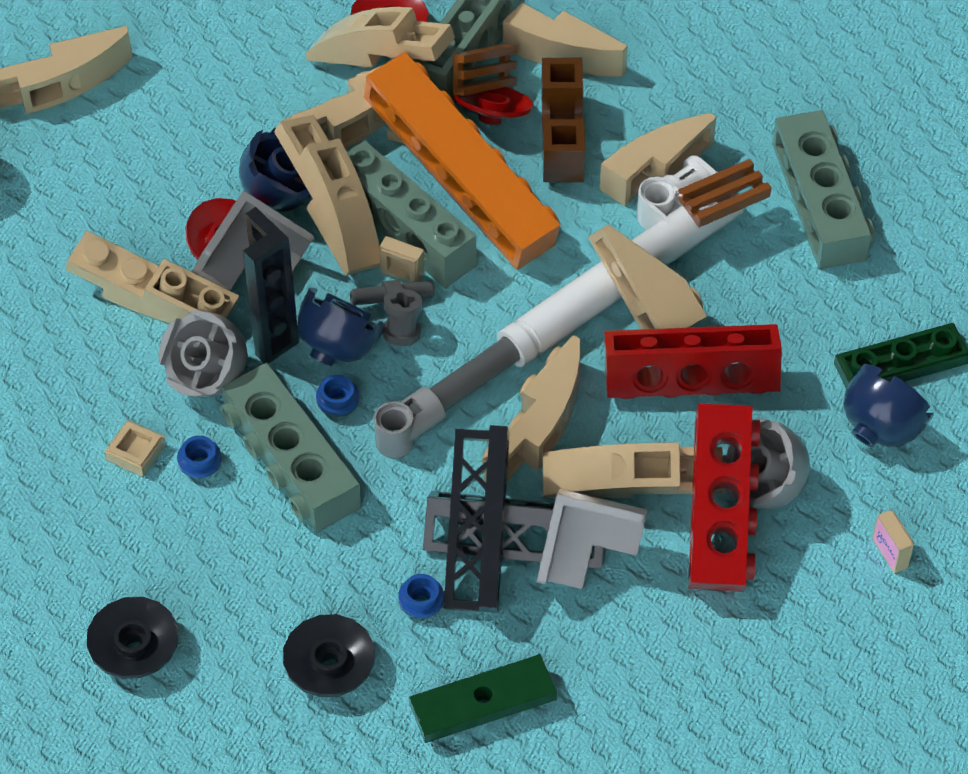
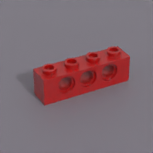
(709, 348)
(707, 567)

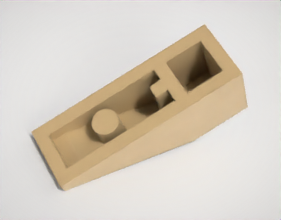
(649, 287)

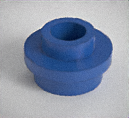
(337, 387)
(195, 448)
(421, 586)

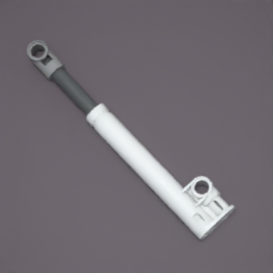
(666, 236)

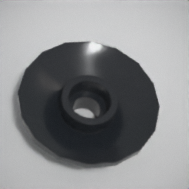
(128, 622)
(328, 639)

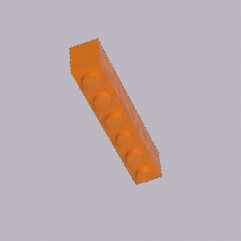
(462, 160)

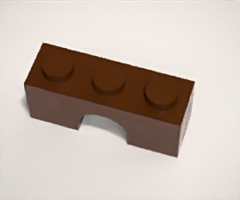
(562, 119)

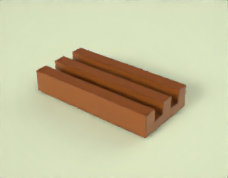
(503, 68)
(720, 188)

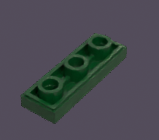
(908, 355)
(506, 689)

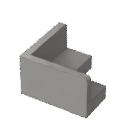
(223, 256)
(579, 524)

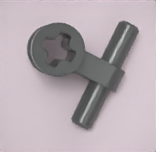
(402, 305)

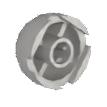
(202, 354)
(781, 463)

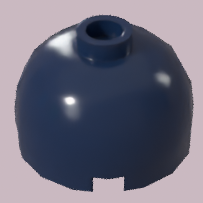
(270, 175)
(336, 329)
(884, 409)

